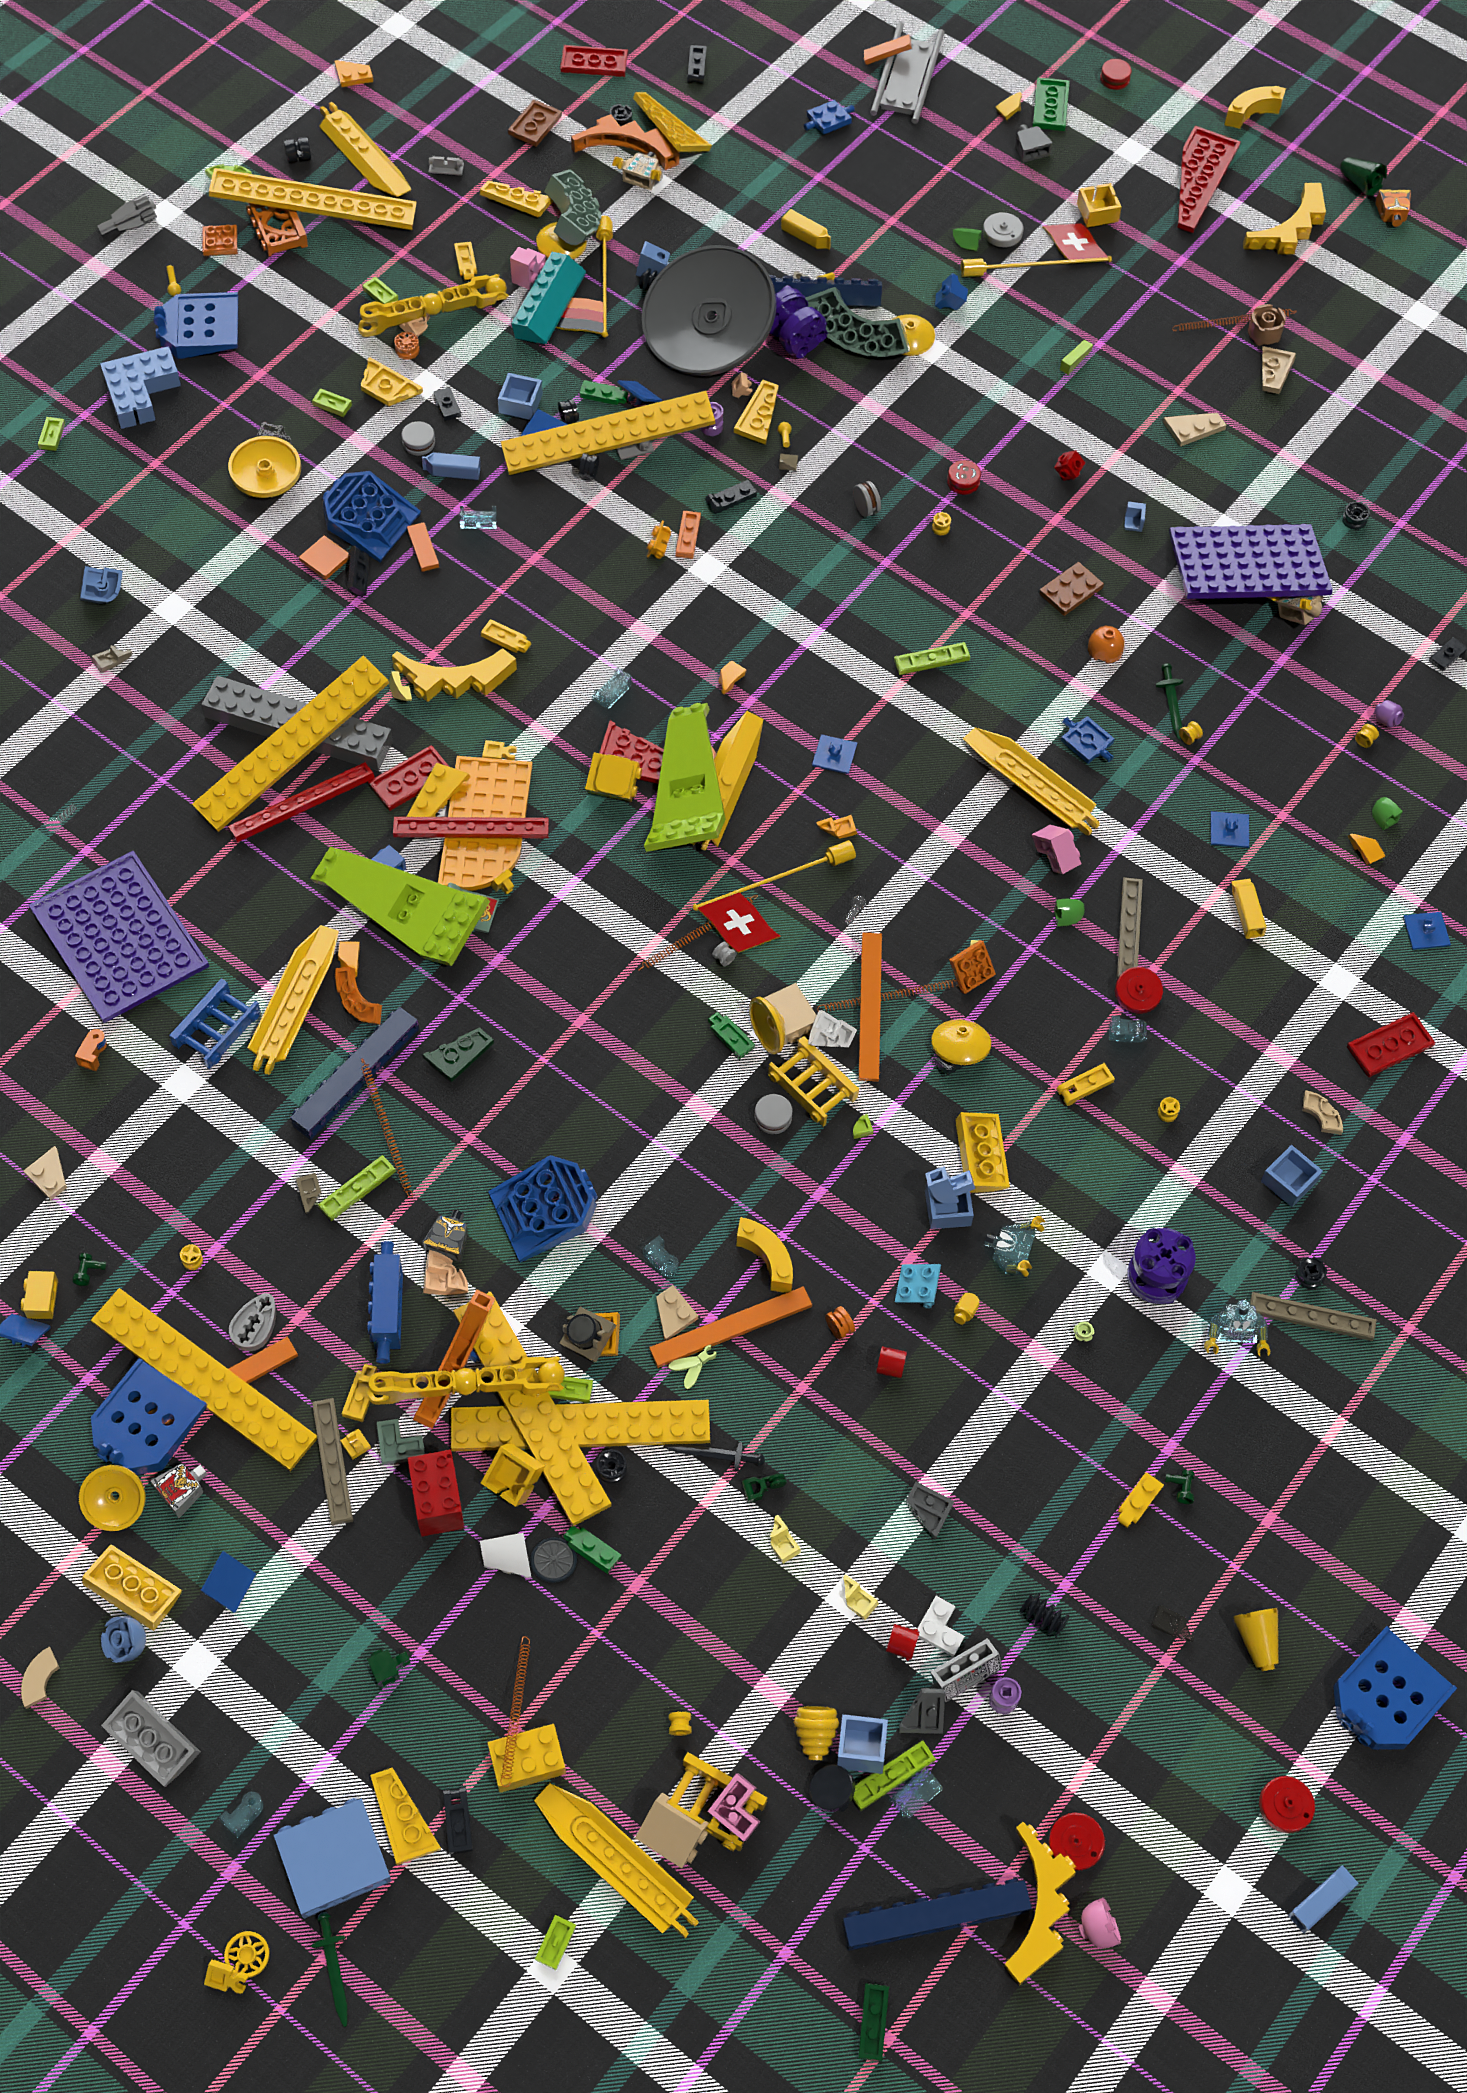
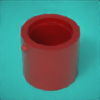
(891, 1362)
(902, 1641)

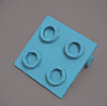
(918, 1284)

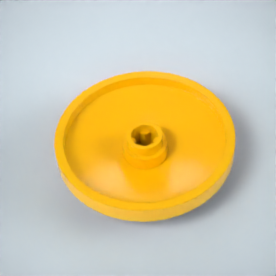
(264, 466)

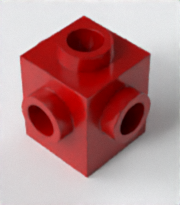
(1069, 465)

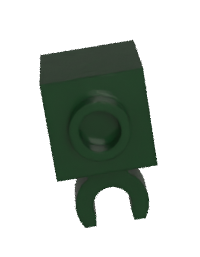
(385, 1668)

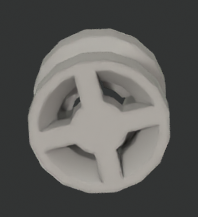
(724, 954)

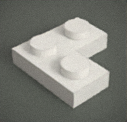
(934, 1628)

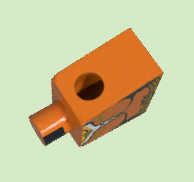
(1393, 205)

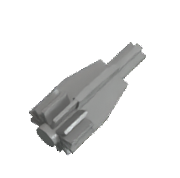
(130, 215)

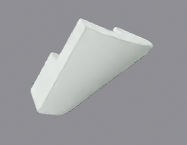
(830, 1031)
(506, 1554)

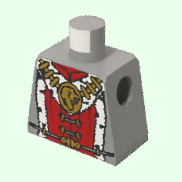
(180, 1487)

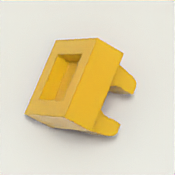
(503, 882)
(355, 1444)

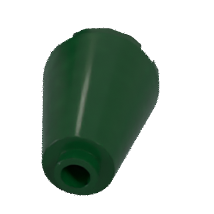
(1364, 174)

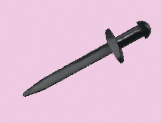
(736, 1456)

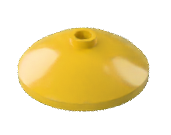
(550, 242)
(919, 333)
(767, 1024)
(961, 1042)
(99, 1504)

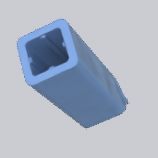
(452, 465)
(1323, 1899)

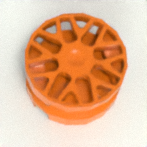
(406, 347)
(840, 1323)

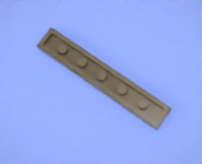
(1129, 924)
(1314, 1316)
(332, 1462)

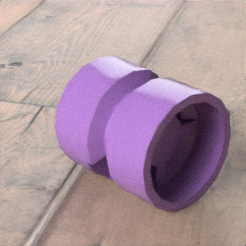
(715, 429)
(1005, 1695)

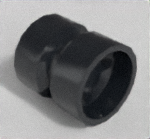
(297, 149)

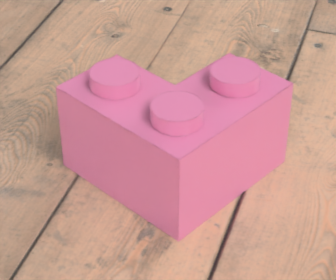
(526, 266)
(1059, 847)
(730, 1810)

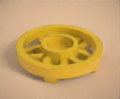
(246, 1953)

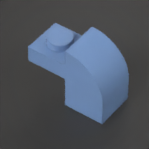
(946, 1188)

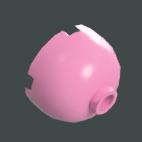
(1099, 1925)

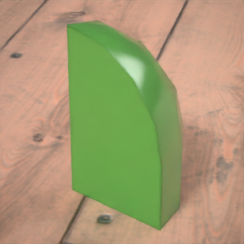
(967, 238)
(1386, 812)
(1068, 911)

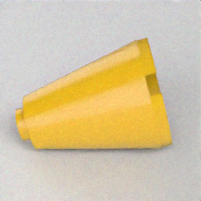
(1260, 1636)

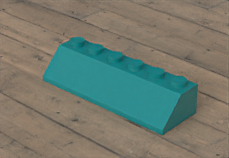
(548, 299)

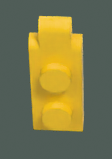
(465, 260)
(505, 637)
(358, 1400)
(1139, 1500)

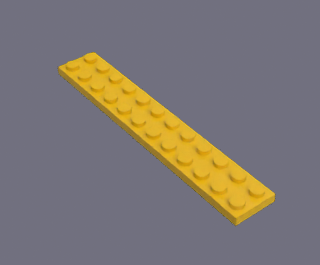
(312, 198)
(608, 432)
(290, 743)
(206, 1378)
(541, 1423)
(590, 1425)

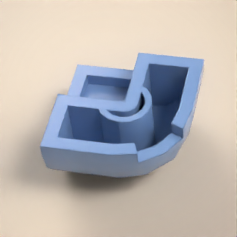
(100, 585)

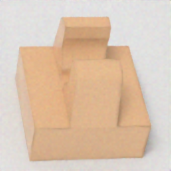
(741, 385)

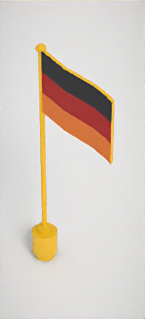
(585, 313)

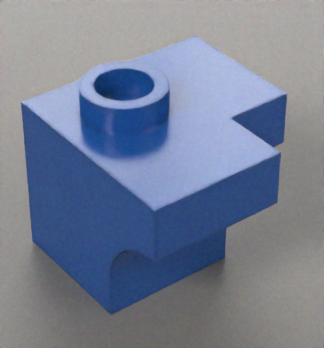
(951, 294)

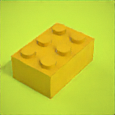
(535, 1758)

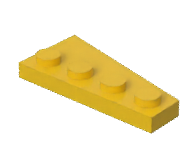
(525, 201)
(758, 414)
(437, 789)
(404, 1824)

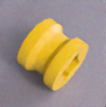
(944, 521)
(1191, 732)
(1366, 735)
(1166, 1105)
(189, 1252)
(679, 1723)

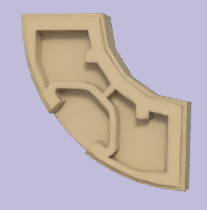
(1325, 1114)
(36, 1677)

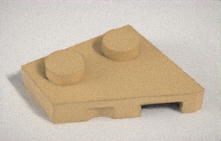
(47, 1174)
(674, 1312)

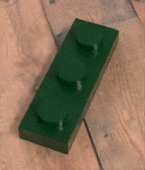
(873, 2022)

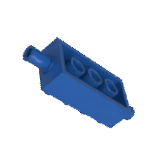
(385, 1302)

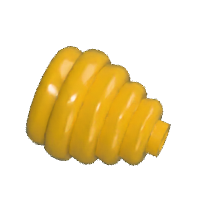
(816, 1729)

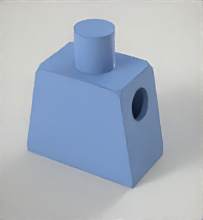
(653, 258)

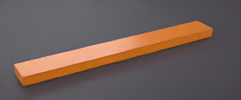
(870, 1007)
(730, 1327)
(259, 1364)

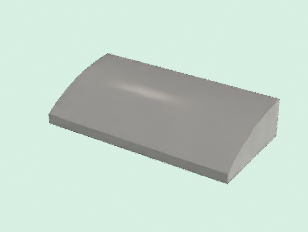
(150, 1738)

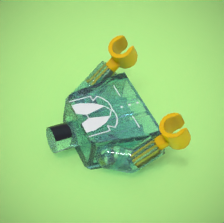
(1015, 1245)
(1238, 1324)

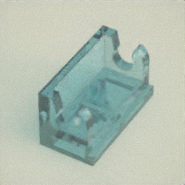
(478, 519)
(613, 688)
(916, 1793)

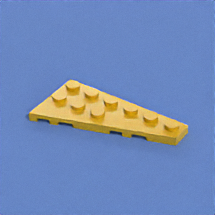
(676, 131)

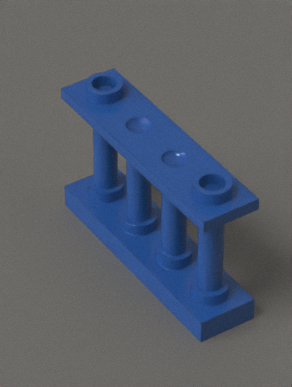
(206, 1008)

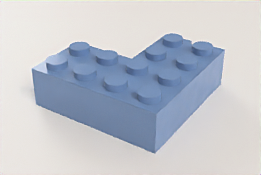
(135, 377)

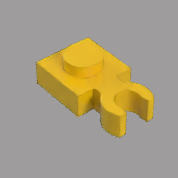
(497, 750)
(222, 1977)

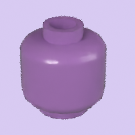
(1388, 713)

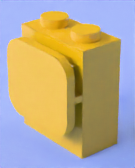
(613, 777)

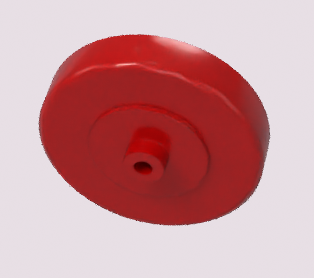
(1138, 990)
(1287, 1804)
(1079, 1839)

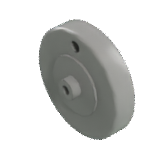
(1003, 229)

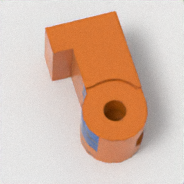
(90, 1049)

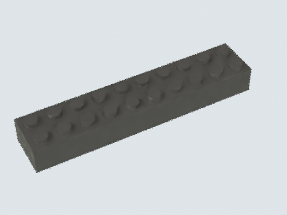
(267, 711)

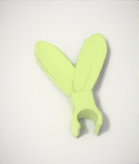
(694, 1365)

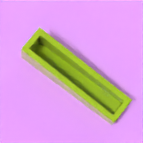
(1071, 361)

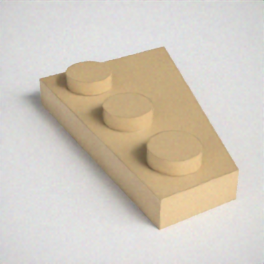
(1275, 368)
(1193, 427)

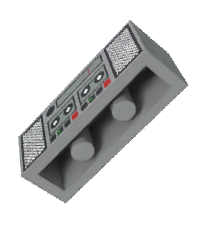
(967, 1669)

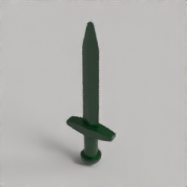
(1170, 684)
(328, 1943)

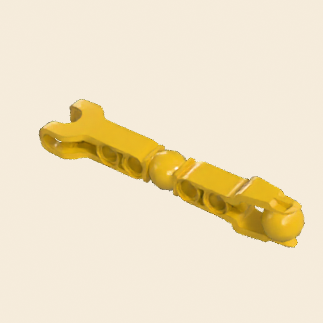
(448, 300)
(465, 1381)

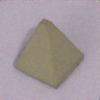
(788, 462)

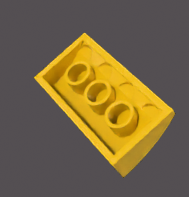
(982, 1150)
(131, 1587)

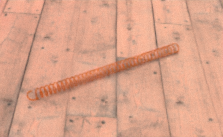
(1220, 321)
(680, 945)
(891, 994)
(386, 1127)
(515, 1713)

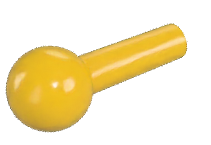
(173, 288)
(785, 429)

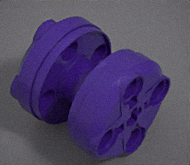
(796, 324)
(1161, 1265)

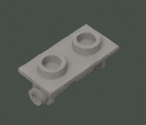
(452, 166)

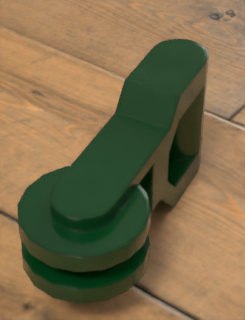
(776, 1481)

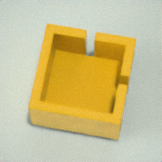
(1103, 209)
(513, 1470)

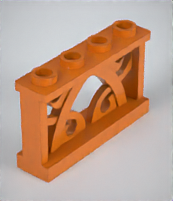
(295, 235)

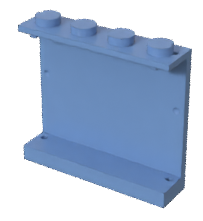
(332, 1857)

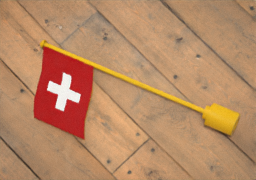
(1071, 240)
(741, 922)

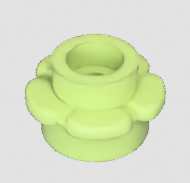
(1083, 1326)

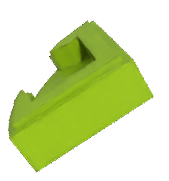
(862, 1127)

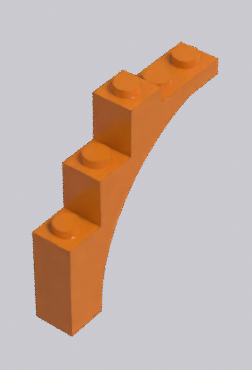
(630, 136)
(457, 1354)

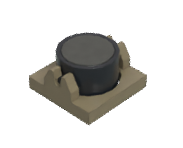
(587, 1334)

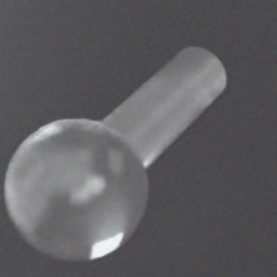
(54, 824)
(858, 903)

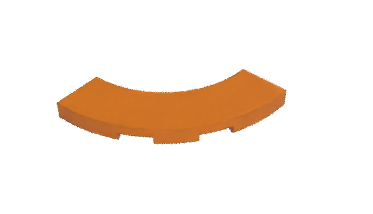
(353, 1000)

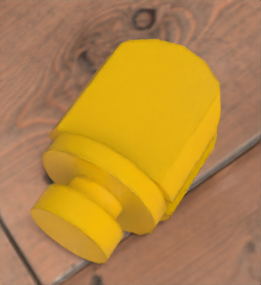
(966, 1308)

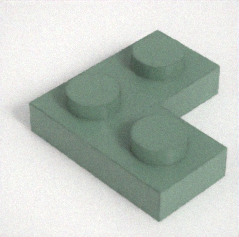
(395, 1449)

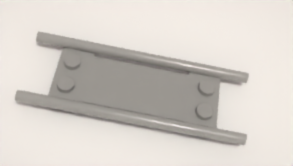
(907, 77)

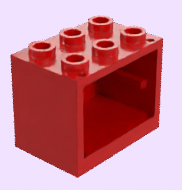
(436, 1493)

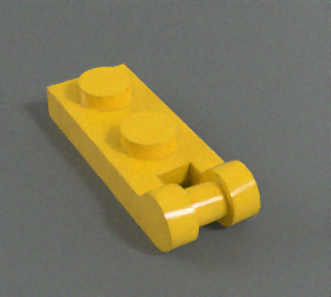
(1085, 1084)

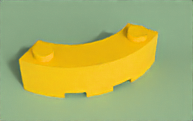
(1253, 101)
(770, 1248)

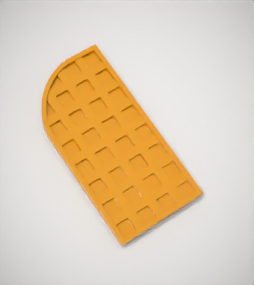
(493, 790)

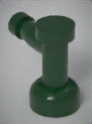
(82, 1278)
(1184, 1496)

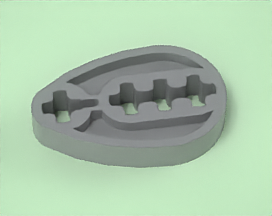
(262, 1331)

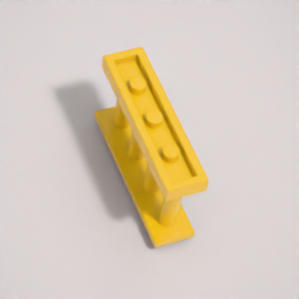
(819, 1063)
(713, 1779)

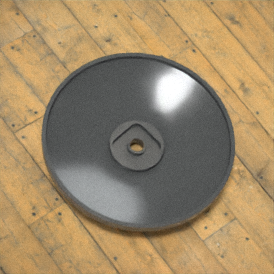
(703, 284)

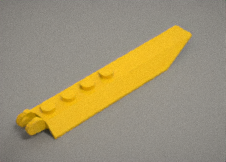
(362, 152)
(734, 764)
(1034, 778)
(293, 998)
(616, 1859)

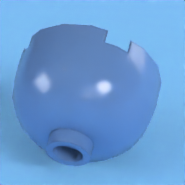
(123, 1639)

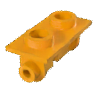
(655, 545)

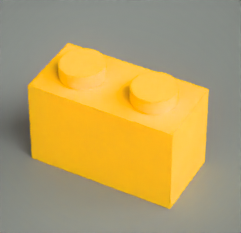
(40, 1295)

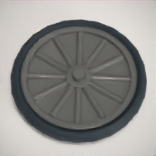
(553, 1560)

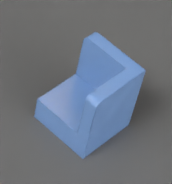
(1135, 516)

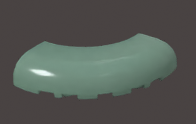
(577, 207)
(856, 332)

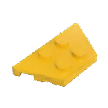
(387, 384)

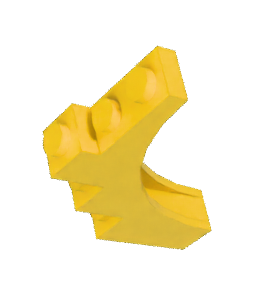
(1299, 226)
(455, 681)
(1050, 1875)

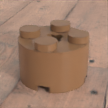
(1266, 324)

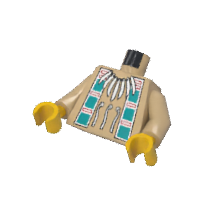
(640, 170)
(1299, 608)

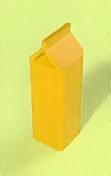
(805, 230)
(1248, 908)

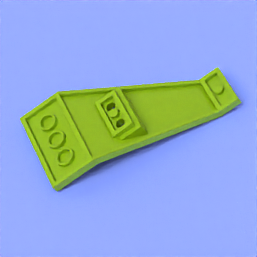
(688, 788)
(413, 909)

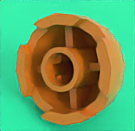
(1106, 644)

